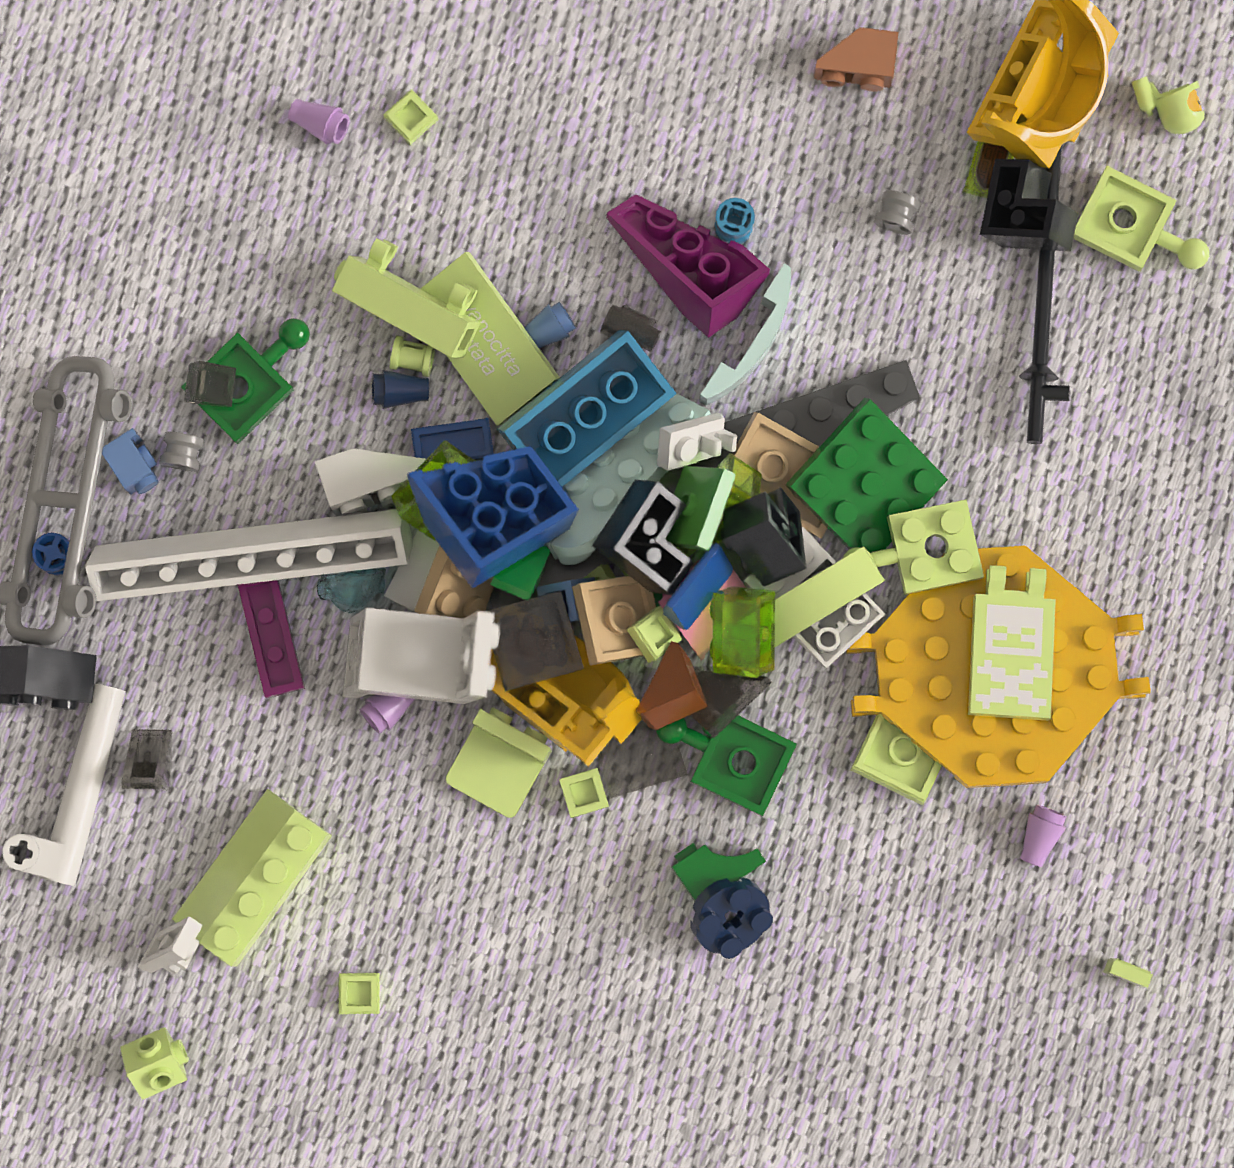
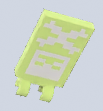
(1012, 649)

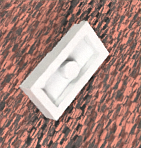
(693, 441)
(172, 947)

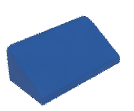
(698, 587)

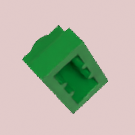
(702, 867)

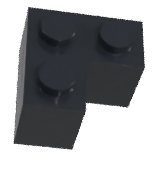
(1019, 210)
(766, 536)
(637, 537)
(43, 673)

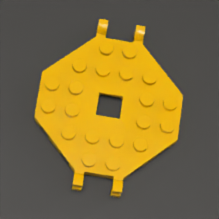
(926, 677)

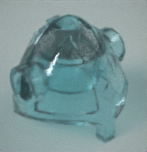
(351, 589)

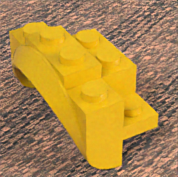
(1046, 93)
(577, 709)

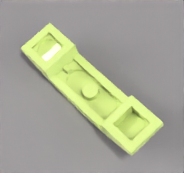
(824, 594)

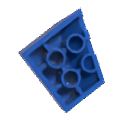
(492, 510)

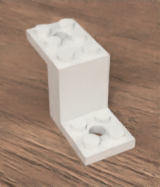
(420, 656)

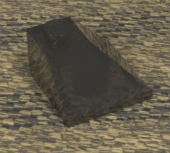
(725, 698)

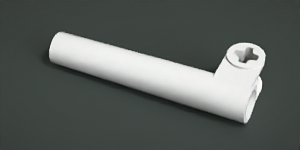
(62, 854)

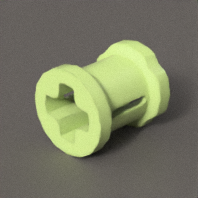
(412, 356)

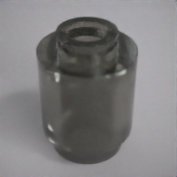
(638, 324)

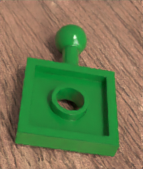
(265, 384)
(715, 767)

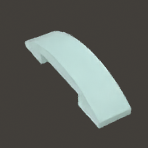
(727, 379)

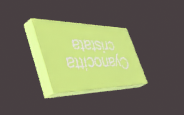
(503, 360)

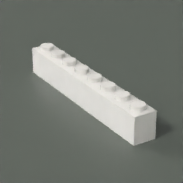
(249, 555)

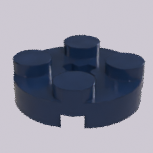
(744, 929)

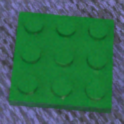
(864, 477)

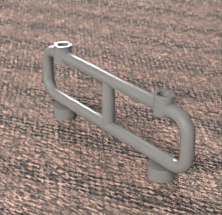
(73, 598)

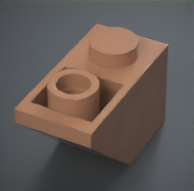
(861, 58)

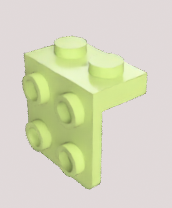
(498, 762)

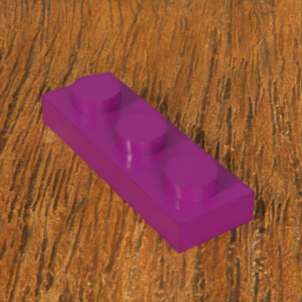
(271, 638)

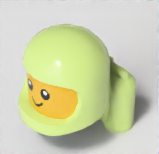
(1177, 109)

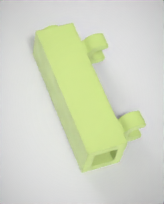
(405, 305)

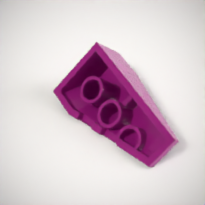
(696, 271)

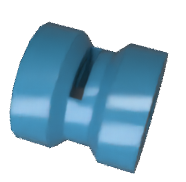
(734, 227)

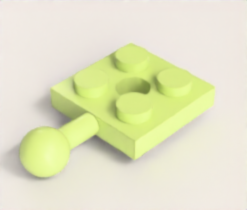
(1150, 213)
(918, 569)

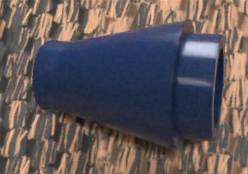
(398, 389)

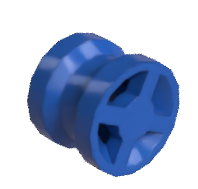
(47, 550)

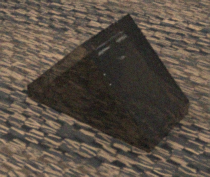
(148, 761)

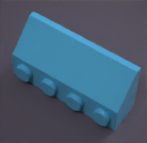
(590, 407)

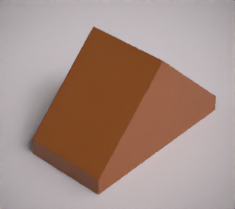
(672, 691)

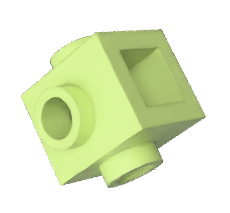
(154, 1062)

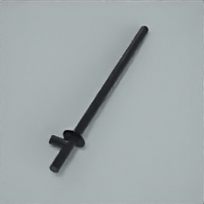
(1039, 372)

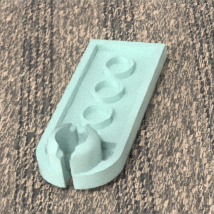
(608, 478)

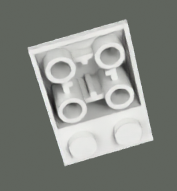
(363, 479)
(837, 631)

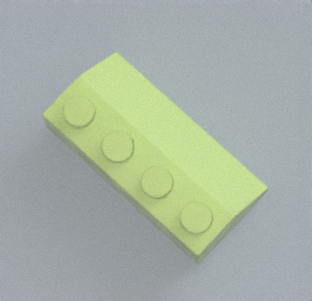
(252, 877)

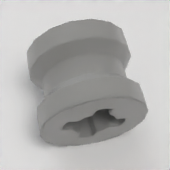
(897, 212)
(181, 451)

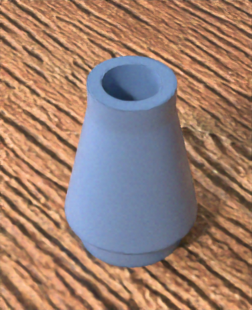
(550, 325)

